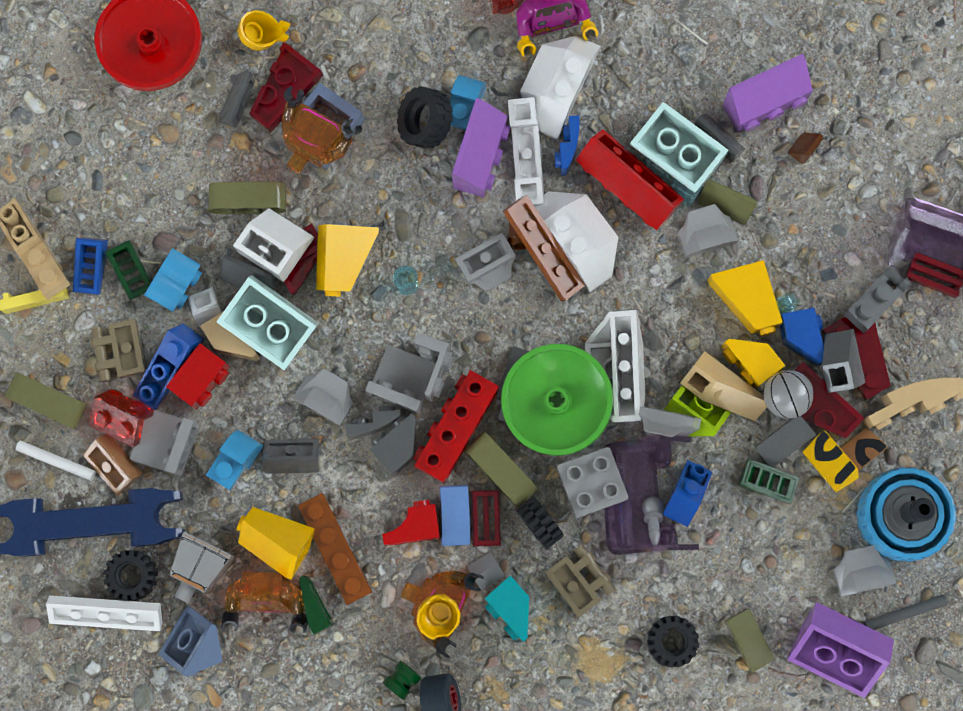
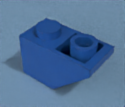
(802, 334)
(687, 493)

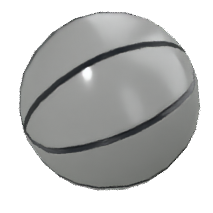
(788, 394)

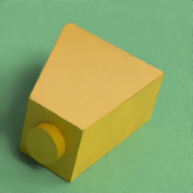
(341, 256)
(749, 296)
(275, 540)

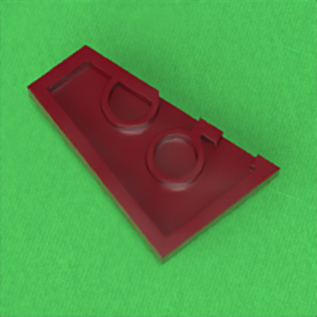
(287, 71)
(870, 355)
(829, 409)

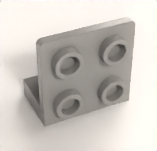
(431, 350)
(401, 380)
(165, 442)
(592, 482)

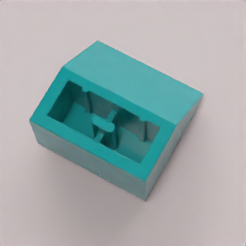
(512, 605)

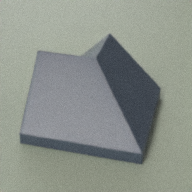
(192, 644)

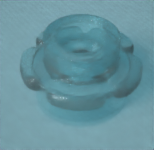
(787, 303)

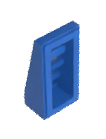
(99, 265)

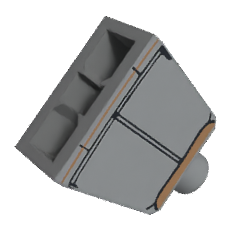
(198, 566)

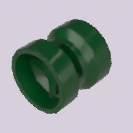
(402, 680)

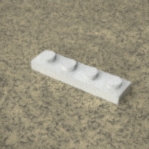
(104, 613)

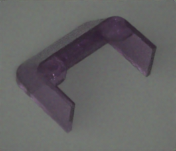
(927, 231)
(638, 468)

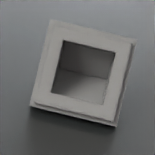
(488, 569)

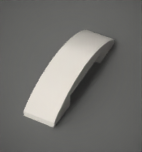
(526, 149)

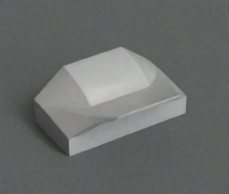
(706, 231)
(488, 263)
(326, 396)
(668, 423)
(863, 571)

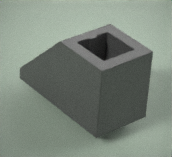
(842, 361)
(398, 446)

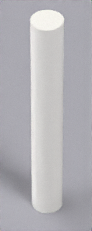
(55, 460)

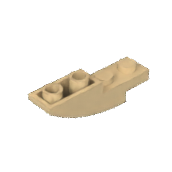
(32, 249)
(924, 394)

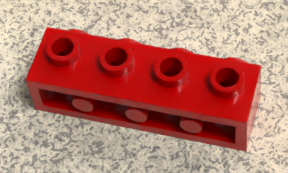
(629, 179)
(456, 427)

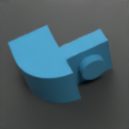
(463, 98)
(235, 455)

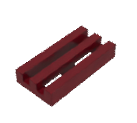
(937, 265)
(486, 542)

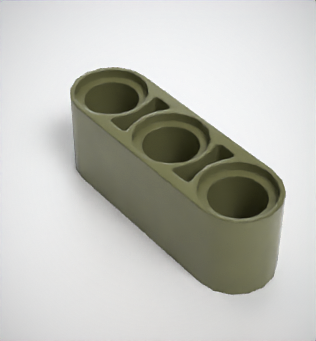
(246, 197)
(45, 400)
(501, 469)

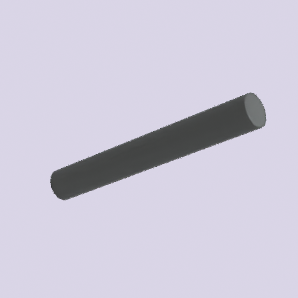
(907, 612)

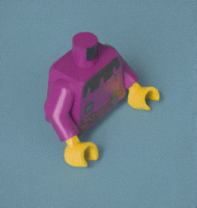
(546, 16)

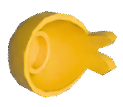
(261, 30)

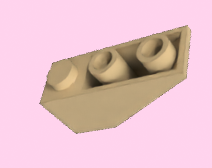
(723, 388)

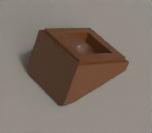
(805, 146)

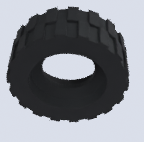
(439, 118)

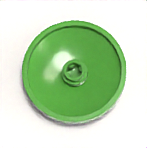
(557, 399)

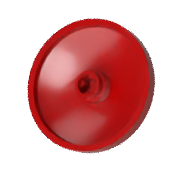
(148, 42)

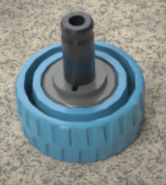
(906, 514)

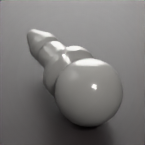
(652, 509)

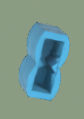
(172, 280)

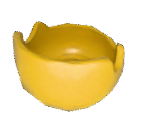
(438, 616)

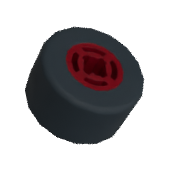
(439, 693)

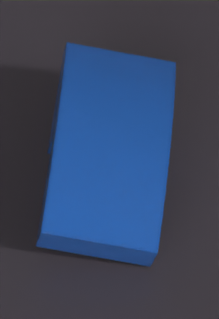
(567, 150)

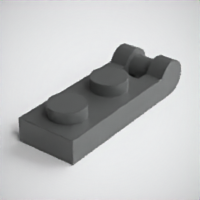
(877, 299)

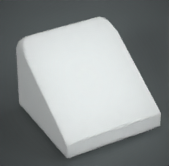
(204, 306)

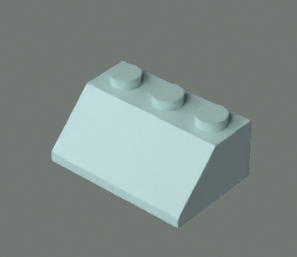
(679, 147)
(267, 322)

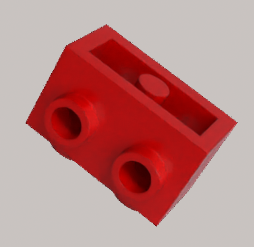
(199, 377)

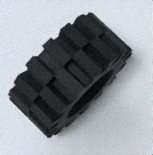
(539, 522)
(114, 570)
(689, 636)

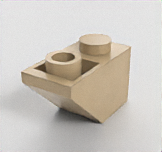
(226, 342)

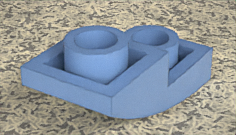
(454, 515)

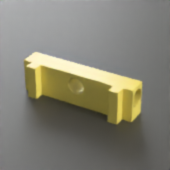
(29, 300)

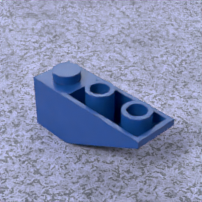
(168, 359)

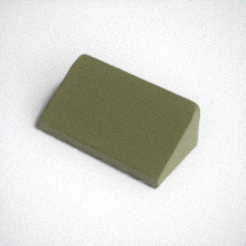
(728, 201)
(749, 640)

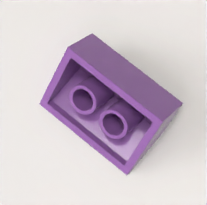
(768, 94)
(480, 149)
(841, 650)

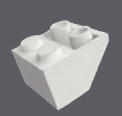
(273, 243)

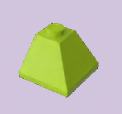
(689, 404)

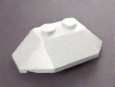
(557, 80)
(582, 235)
(619, 350)

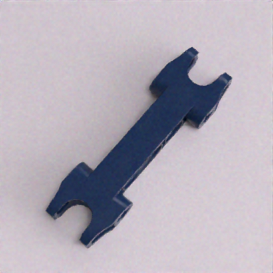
(137, 518)

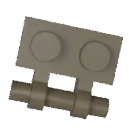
(126, 350)
(574, 587)

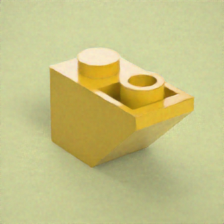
(754, 360)

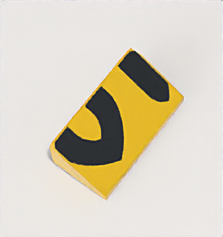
(831, 462)

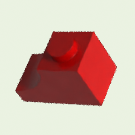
(418, 526)

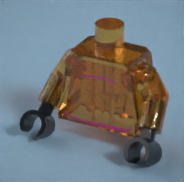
(313, 135)
(451, 583)
(264, 594)

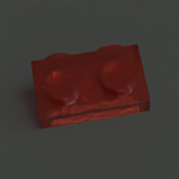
(119, 416)

